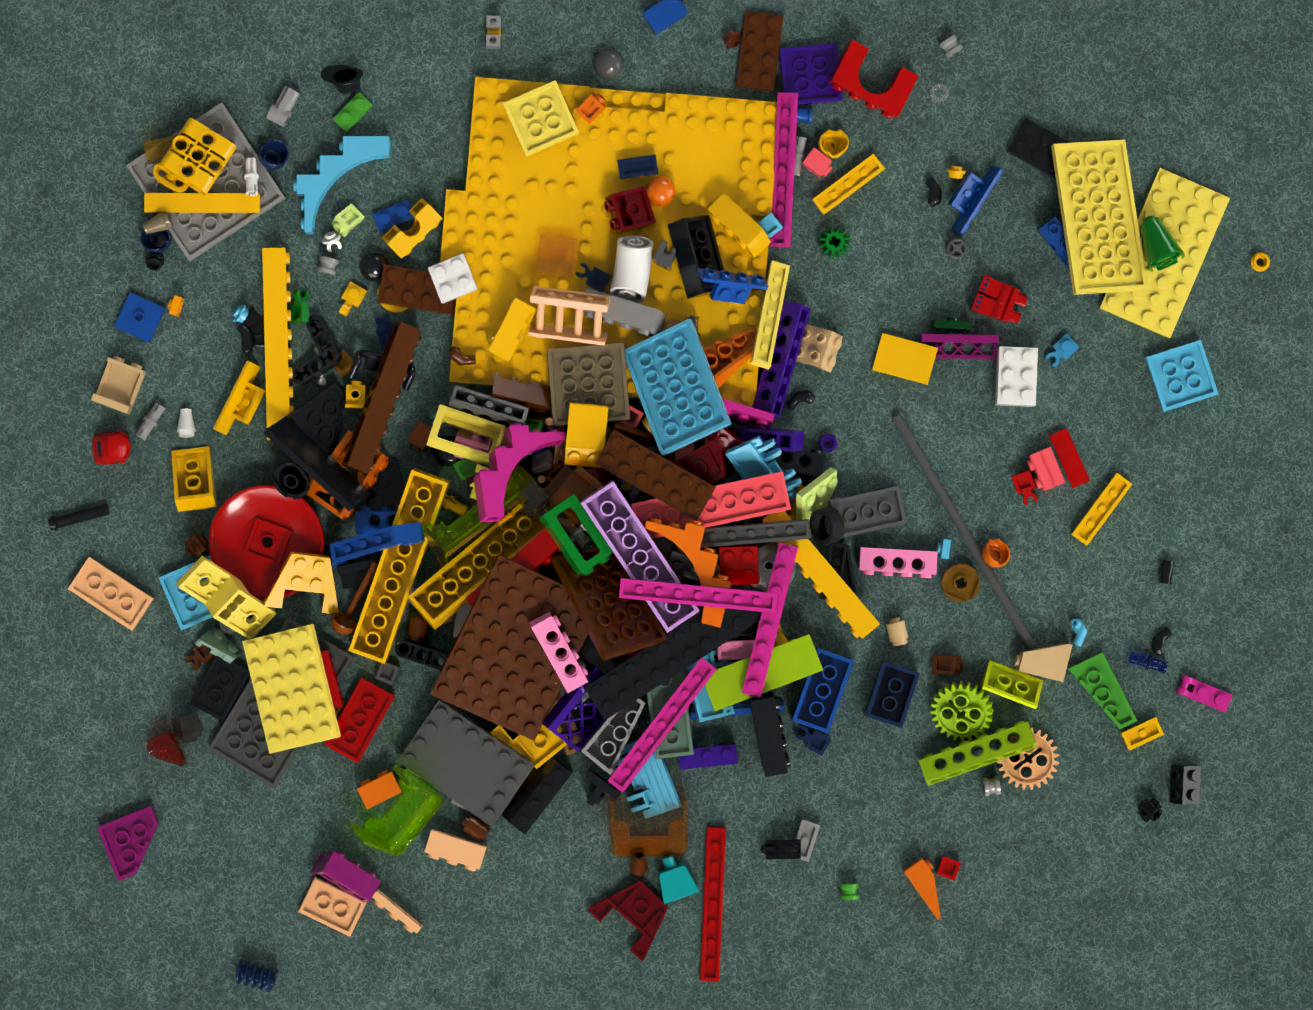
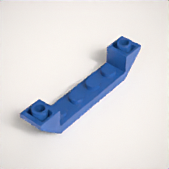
(374, 541)

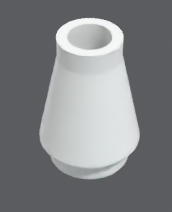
(186, 424)

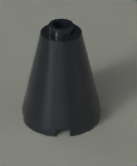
(292, 480)

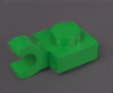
(299, 309)

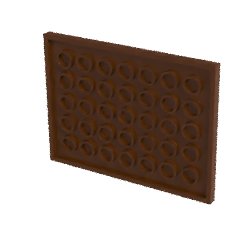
(497, 659)

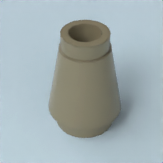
(158, 223)

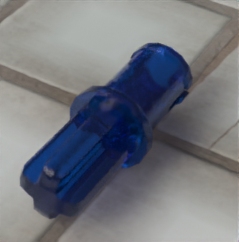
(1148, 662)

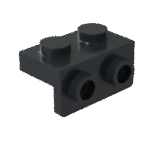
(1185, 784)

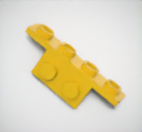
(242, 400)

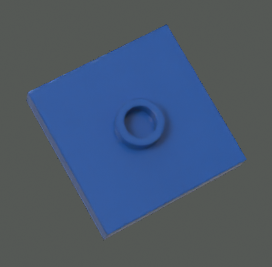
(139, 317)

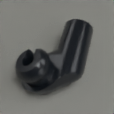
(1158, 641)

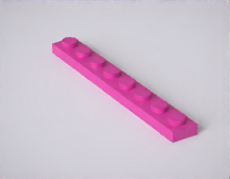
(784, 166)
(697, 595)
(770, 622)
(662, 724)

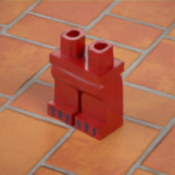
(1003, 303)

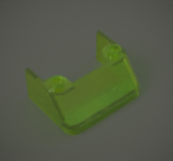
(403, 819)

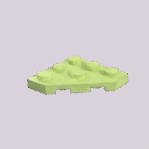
(816, 495)

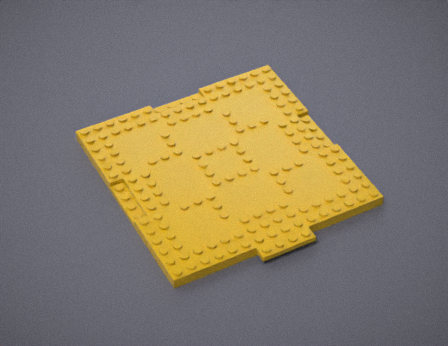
(561, 191)

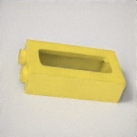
(470, 423)

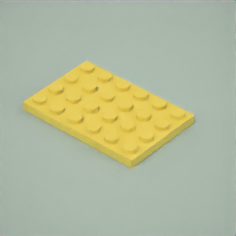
(291, 688)

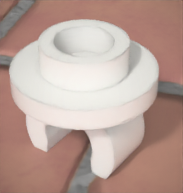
(331, 238)

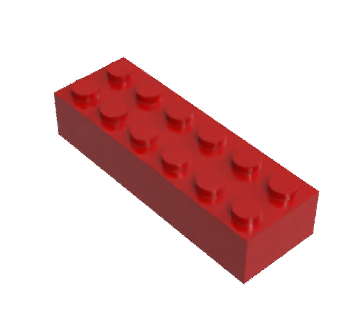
(534, 555)

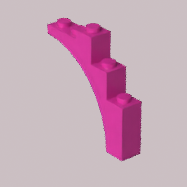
(491, 483)

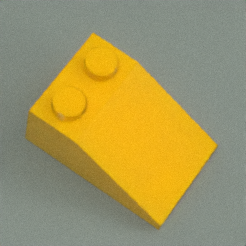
(585, 434)
(193, 479)

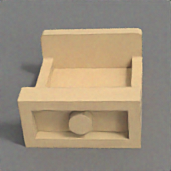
(119, 385)

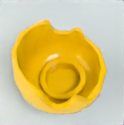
(838, 139)

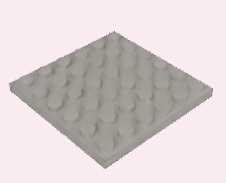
(201, 231)

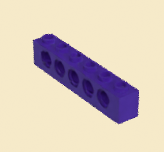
(784, 368)

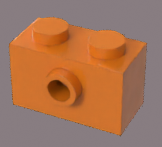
(379, 789)

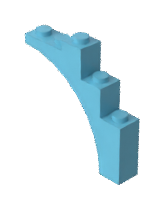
(331, 167)

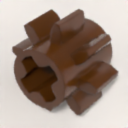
(196, 545)

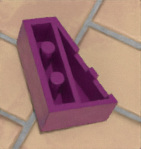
(346, 875)

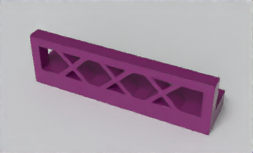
(961, 339)

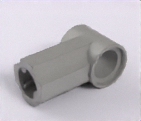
(282, 109)

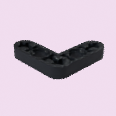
(325, 352)

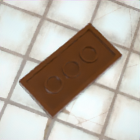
(759, 51)
(411, 290)

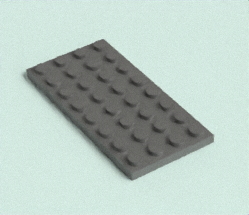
(243, 736)

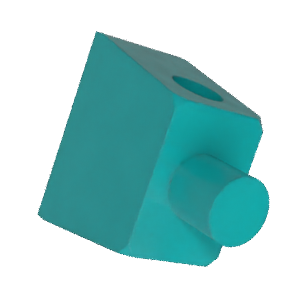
(676, 880)

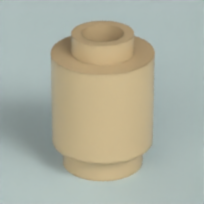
(897, 631)

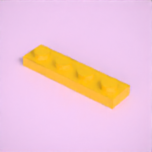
(848, 184)
(1101, 509)

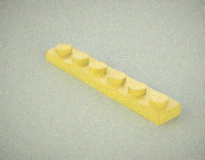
(770, 315)

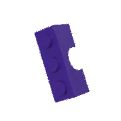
(710, 756)

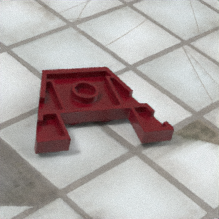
(705, 461)
(640, 908)

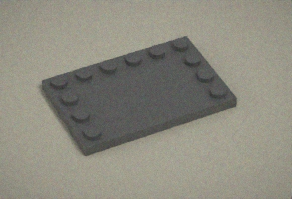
(466, 762)

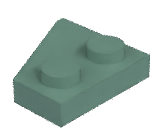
(219, 645)

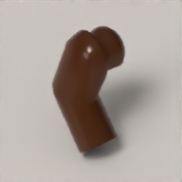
(459, 358)

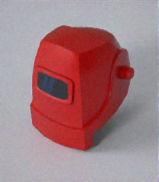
(110, 448)

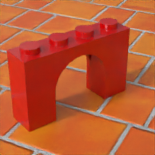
(846, 78)

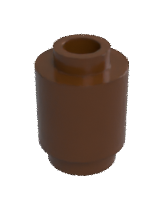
(417, 628)
(475, 828)

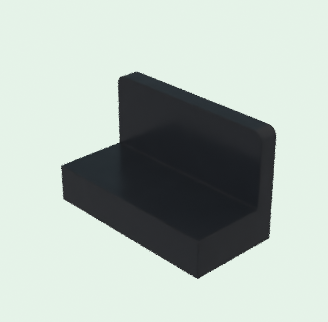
(353, 574)

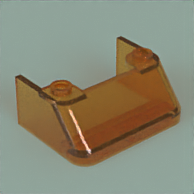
(653, 846)

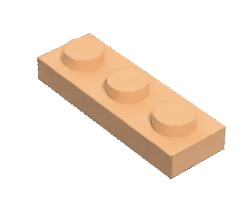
(396, 912)

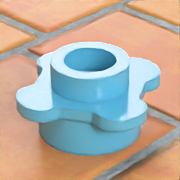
(240, 313)

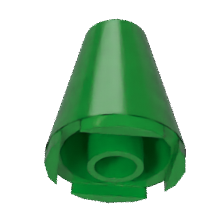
(1159, 245)

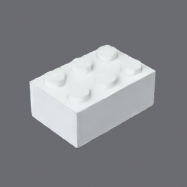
(1016, 376)

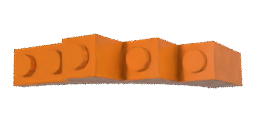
(703, 560)

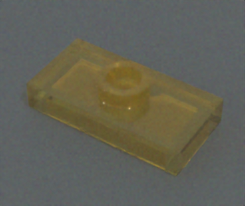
(157, 148)

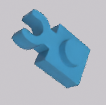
(1063, 348)

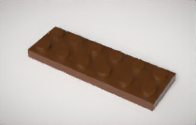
(655, 475)

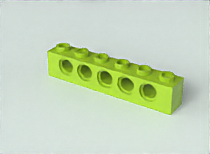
(988, 756)

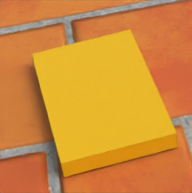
(905, 359)

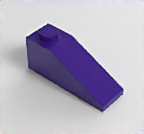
(785, 439)

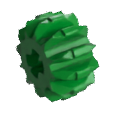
(831, 248)

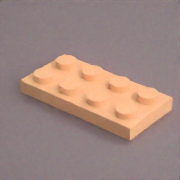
(111, 593)

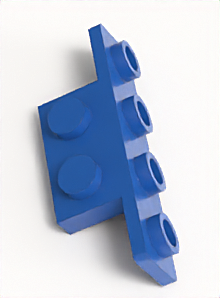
(971, 195)
(731, 286)

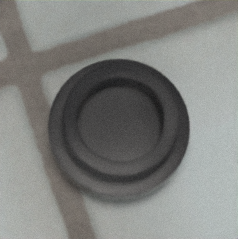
(154, 261)

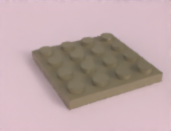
(589, 377)

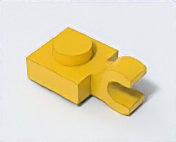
(353, 297)

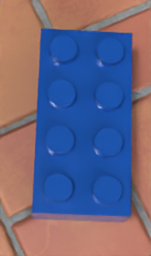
(823, 692)

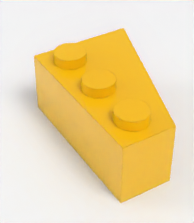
(738, 224)
(512, 330)

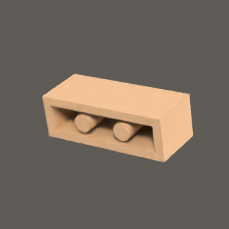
(455, 850)

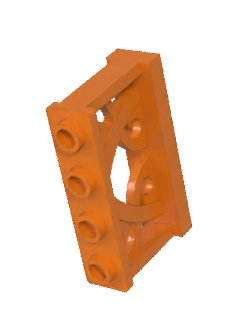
(368, 481)

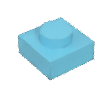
(770, 224)
(944, 548)

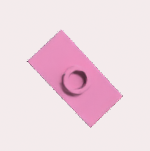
(735, 650)

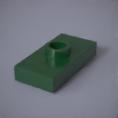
(952, 324)

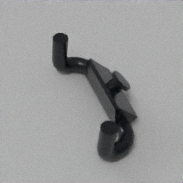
(372, 362)

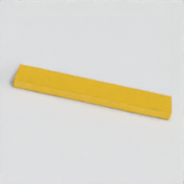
(201, 203)

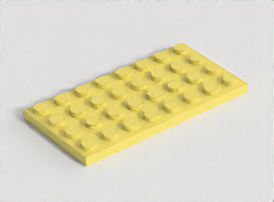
(1099, 217)
(1192, 218)

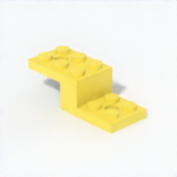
(226, 598)

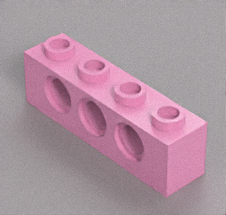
(928, 560)
(573, 678)

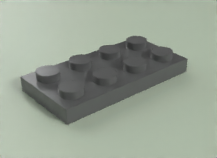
(870, 511)

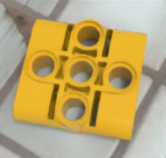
(177, 160)

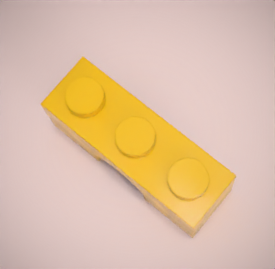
(424, 221)

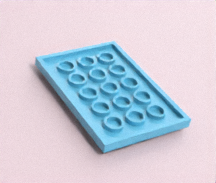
(676, 387)

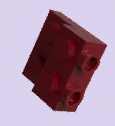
(629, 210)

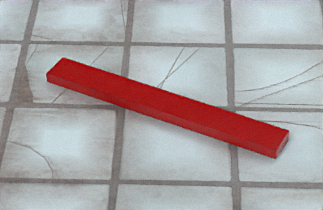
(713, 903)

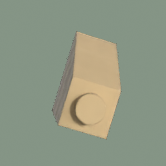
(1045, 661)

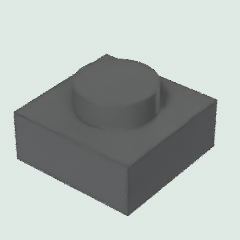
(387, 673)

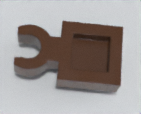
(201, 654)

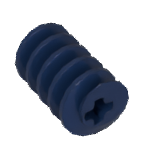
(255, 976)

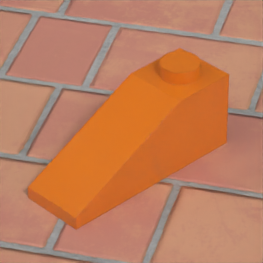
(924, 882)

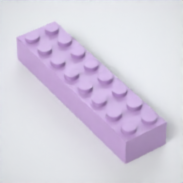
(634, 549)

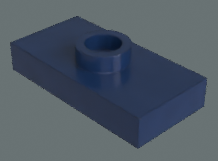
(638, 167)

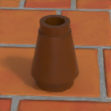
(638, 864)

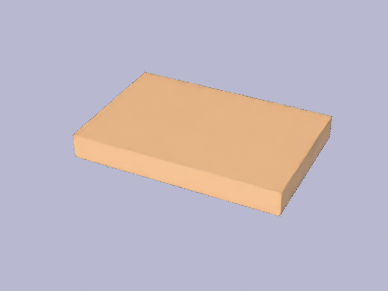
(332, 906)

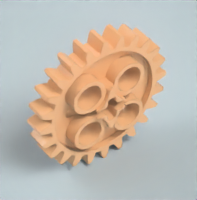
(1038, 773)

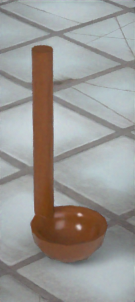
(343, 623)

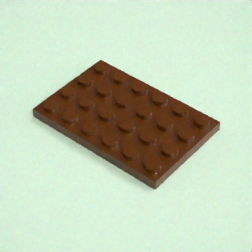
(612, 622)

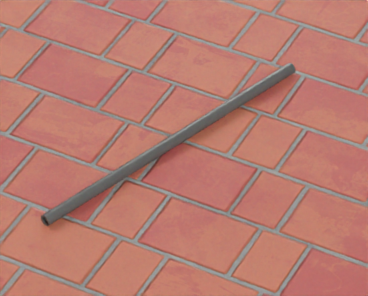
(964, 532)

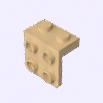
(819, 348)

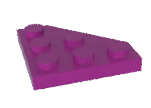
(128, 840)

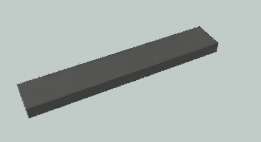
(756, 533)

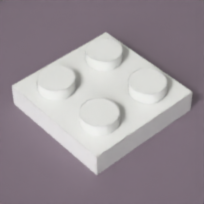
(452, 278)

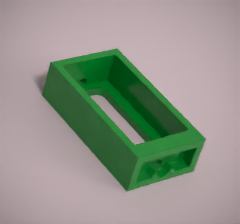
(565, 544)

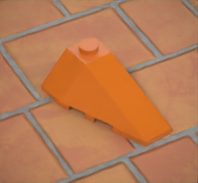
(730, 354)

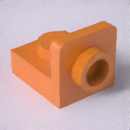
(591, 107)

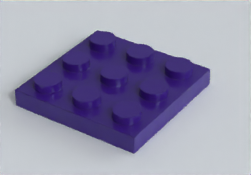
(808, 71)

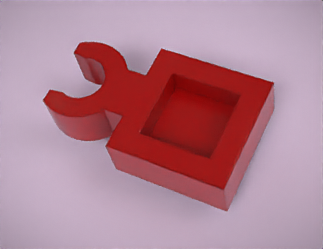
(1024, 484)

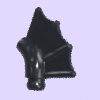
(252, 331)

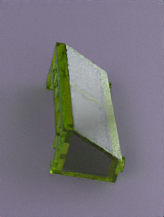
(451, 540)

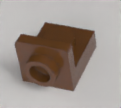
(947, 664)

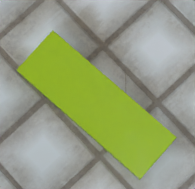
(787, 664)

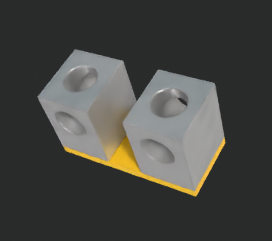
(493, 35)

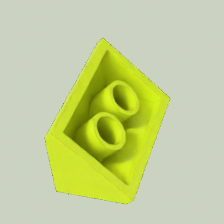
(1012, 684)

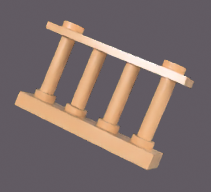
(571, 299)

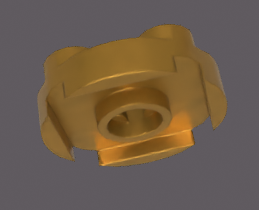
(955, 573)

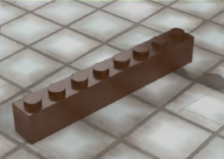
(381, 398)

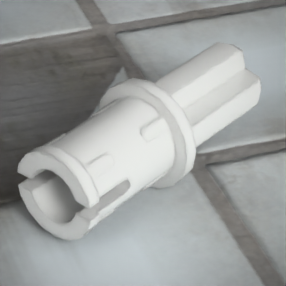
(251, 177)

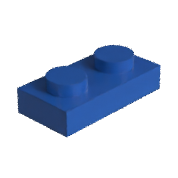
(393, 216)

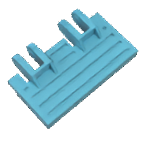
(752, 461)
(702, 702)
(656, 785)

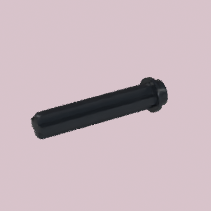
(79, 516)

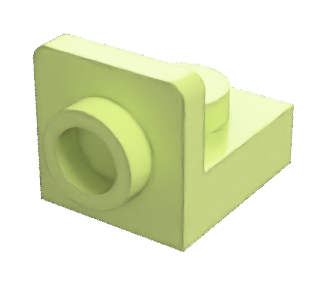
(347, 220)

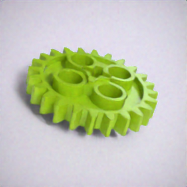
(950, 721)

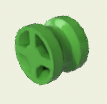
(849, 891)

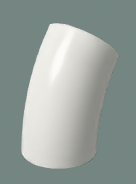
(632, 268)

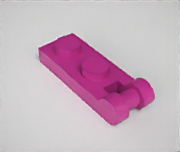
(1204, 693)

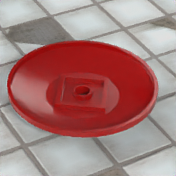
(245, 521)

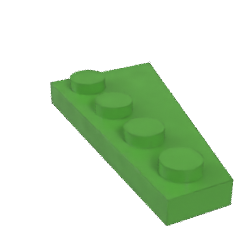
(1103, 686)

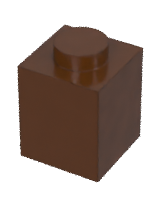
(420, 437)

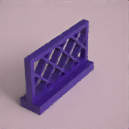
(565, 706)

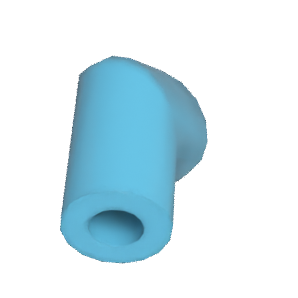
(1080, 631)

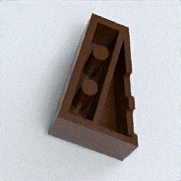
(530, 395)

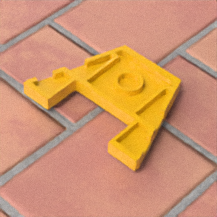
(307, 574)
(538, 751)

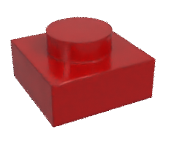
(948, 868)

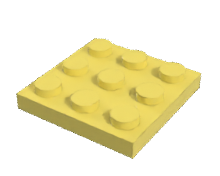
(541, 118)

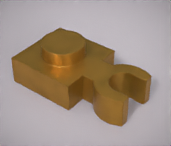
(345, 365)

